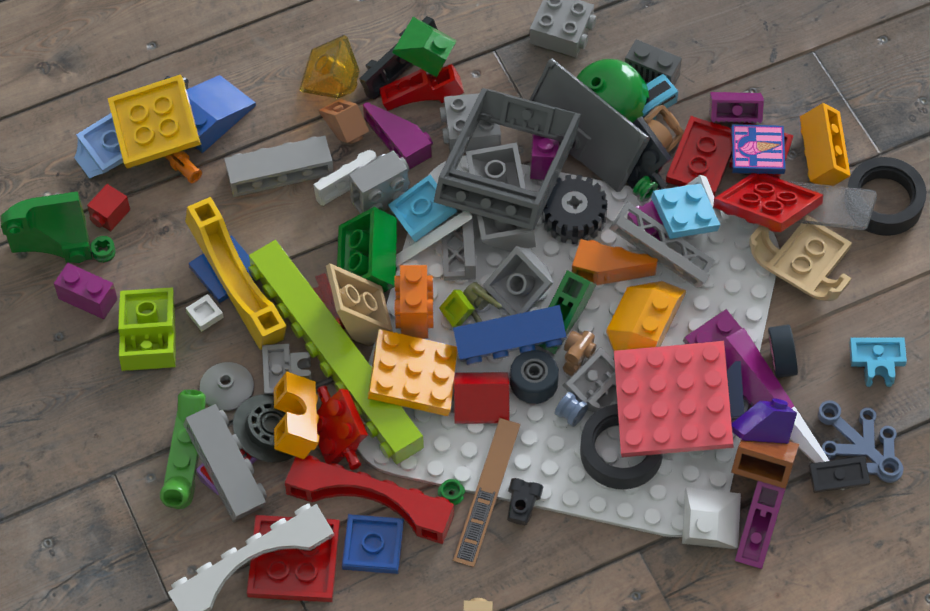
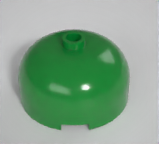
(617, 85)

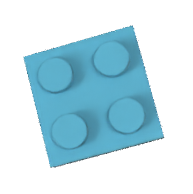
(418, 211)
(685, 211)

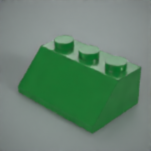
(369, 247)

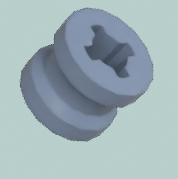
(571, 409)

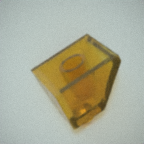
(331, 70)

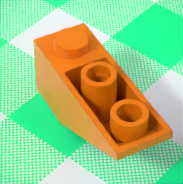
(611, 264)

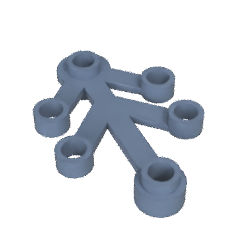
(863, 445)

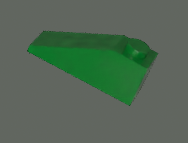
(572, 297)

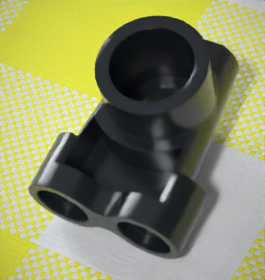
(524, 495)

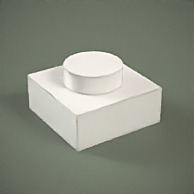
(204, 312)

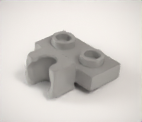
(278, 360)

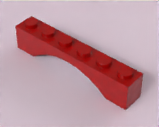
(317, 480)

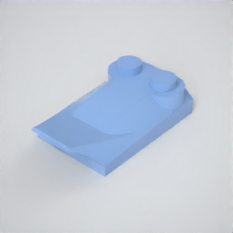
(98, 147)

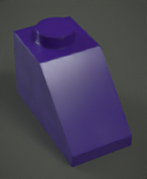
(766, 422)

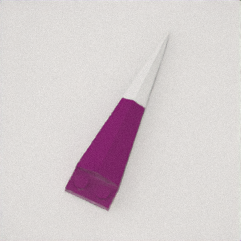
(757, 377)

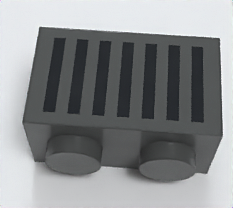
(653, 62)

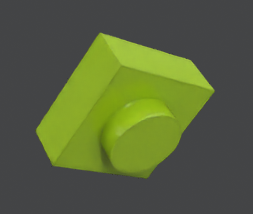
(456, 308)

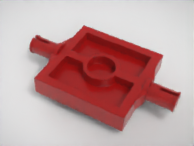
(339, 427)

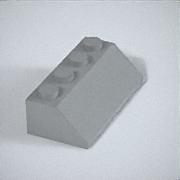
(502, 165)

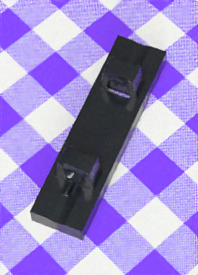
(393, 65)

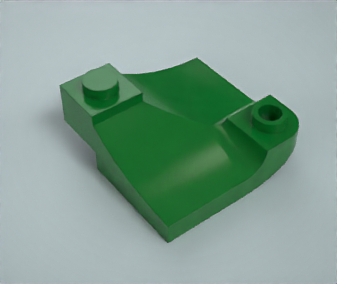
(48, 226)

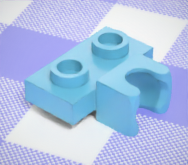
(878, 357)

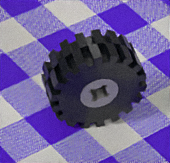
(571, 221)

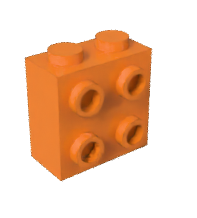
(414, 301)

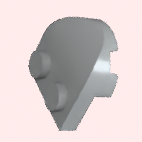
(595, 381)

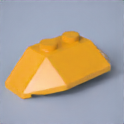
(644, 315)

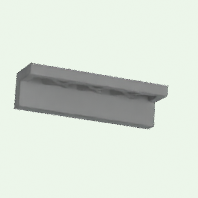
(468, 248)
(658, 249)

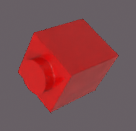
(108, 208)

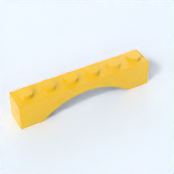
(252, 305)

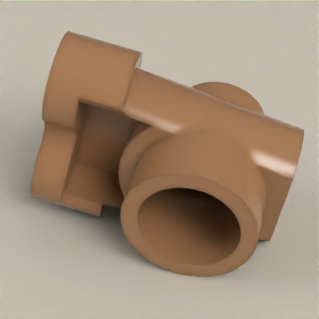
(578, 347)

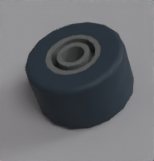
(537, 386)

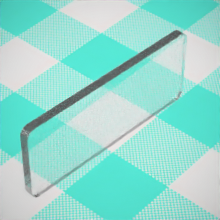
(841, 206)

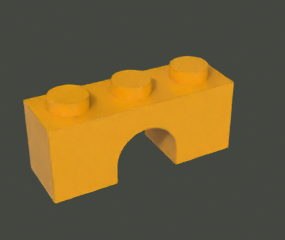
(297, 429)

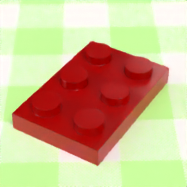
(702, 151)

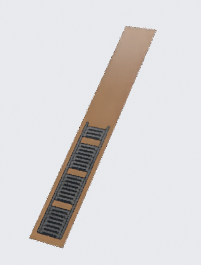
(486, 492)

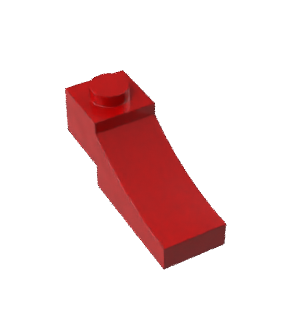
(422, 87)

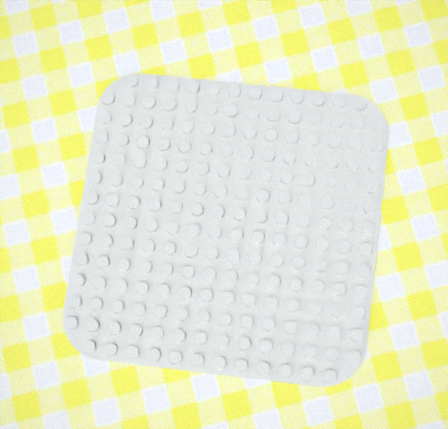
(546, 444)

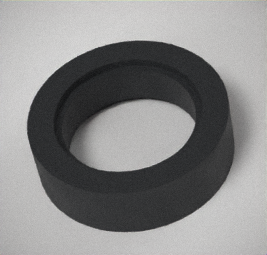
(903, 174)
(601, 471)

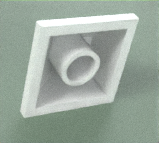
(711, 518)

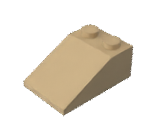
(359, 305)

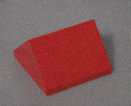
(481, 397)

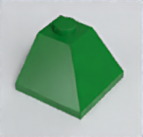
(424, 46)

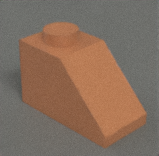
(345, 120)

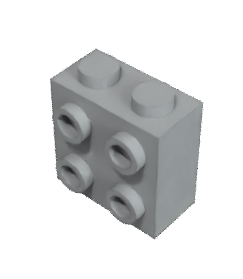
(563, 25)
(455, 114)
(379, 182)

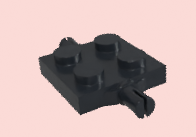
(651, 159)

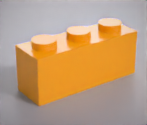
(824, 145)

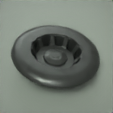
(266, 417)

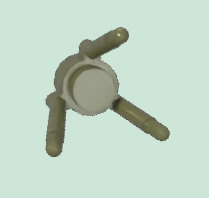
(479, 299)

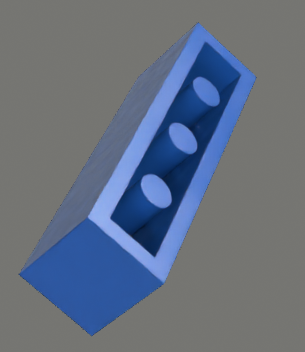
(509, 334)

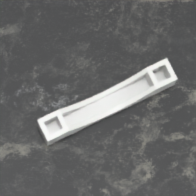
(302, 532)

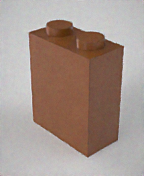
(765, 461)

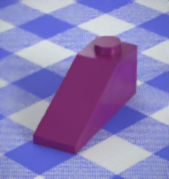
(399, 135)
(760, 524)

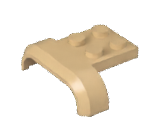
(804, 259)

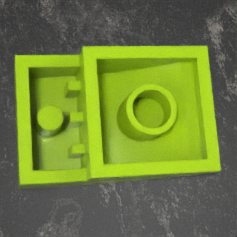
(147, 329)

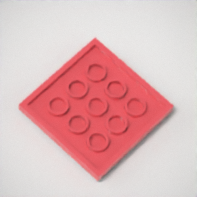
(673, 399)

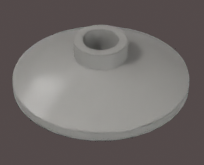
(227, 396)

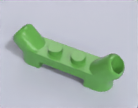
(183, 457)

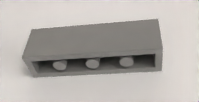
(279, 166)
(225, 463)

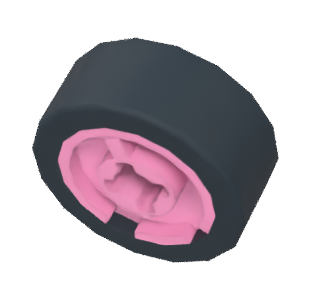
(783, 351)

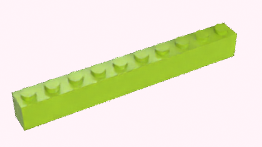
(333, 349)

